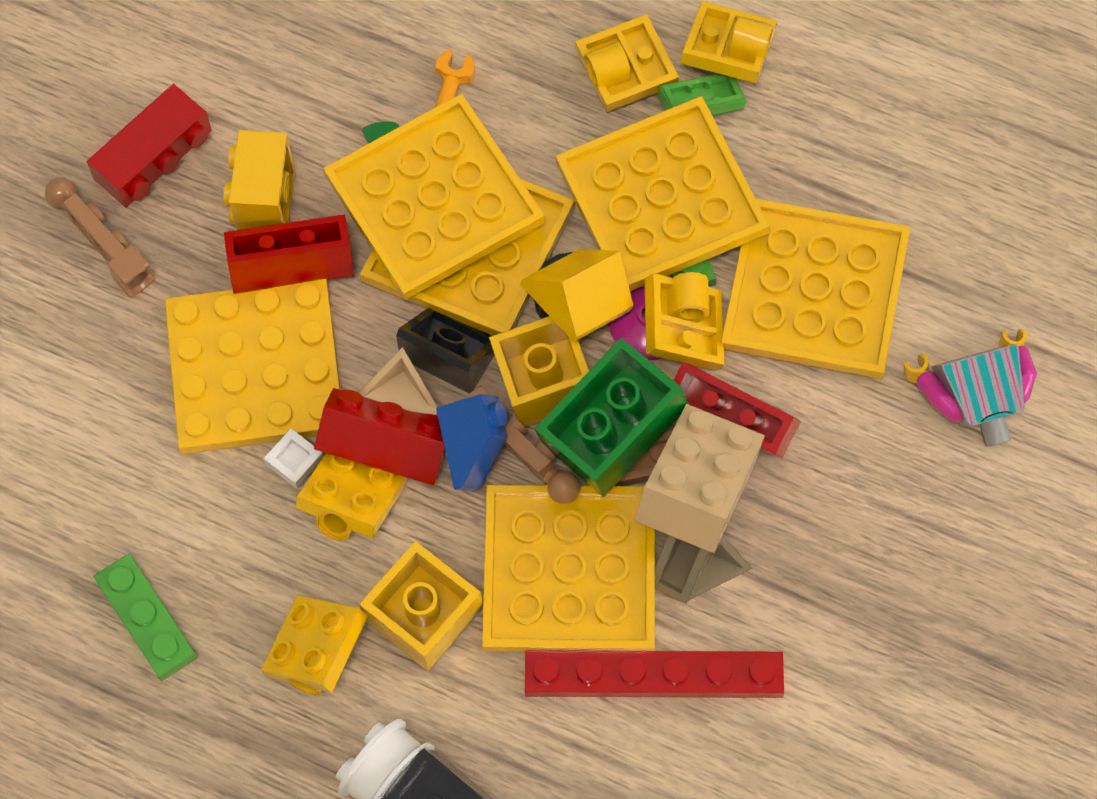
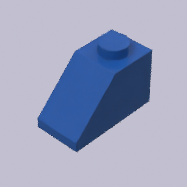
(472, 438)

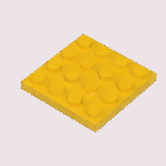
(663, 192)
(433, 196)
(489, 290)
(818, 290)
(250, 364)
(567, 571)

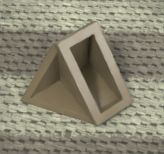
(690, 571)

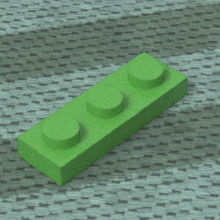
(145, 617)

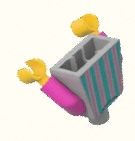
(980, 386)

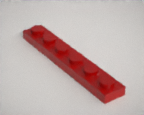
(654, 674)

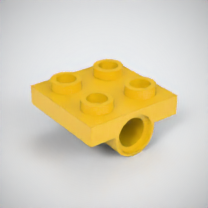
(728, 42)
(626, 62)
(684, 320)
(349, 497)
(314, 644)

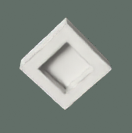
(293, 458)

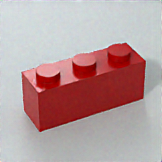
(150, 146)
(288, 253)
(737, 406)
(381, 436)

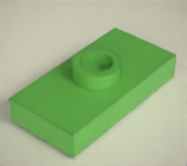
(719, 92)

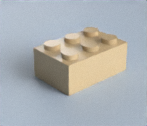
(699, 478)

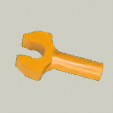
(451, 77)

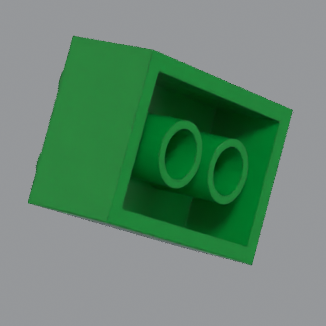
(612, 417)

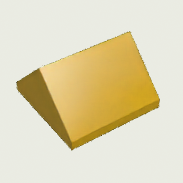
(582, 291)

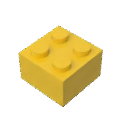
(260, 179)
(538, 367)
(421, 605)

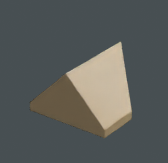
(400, 384)

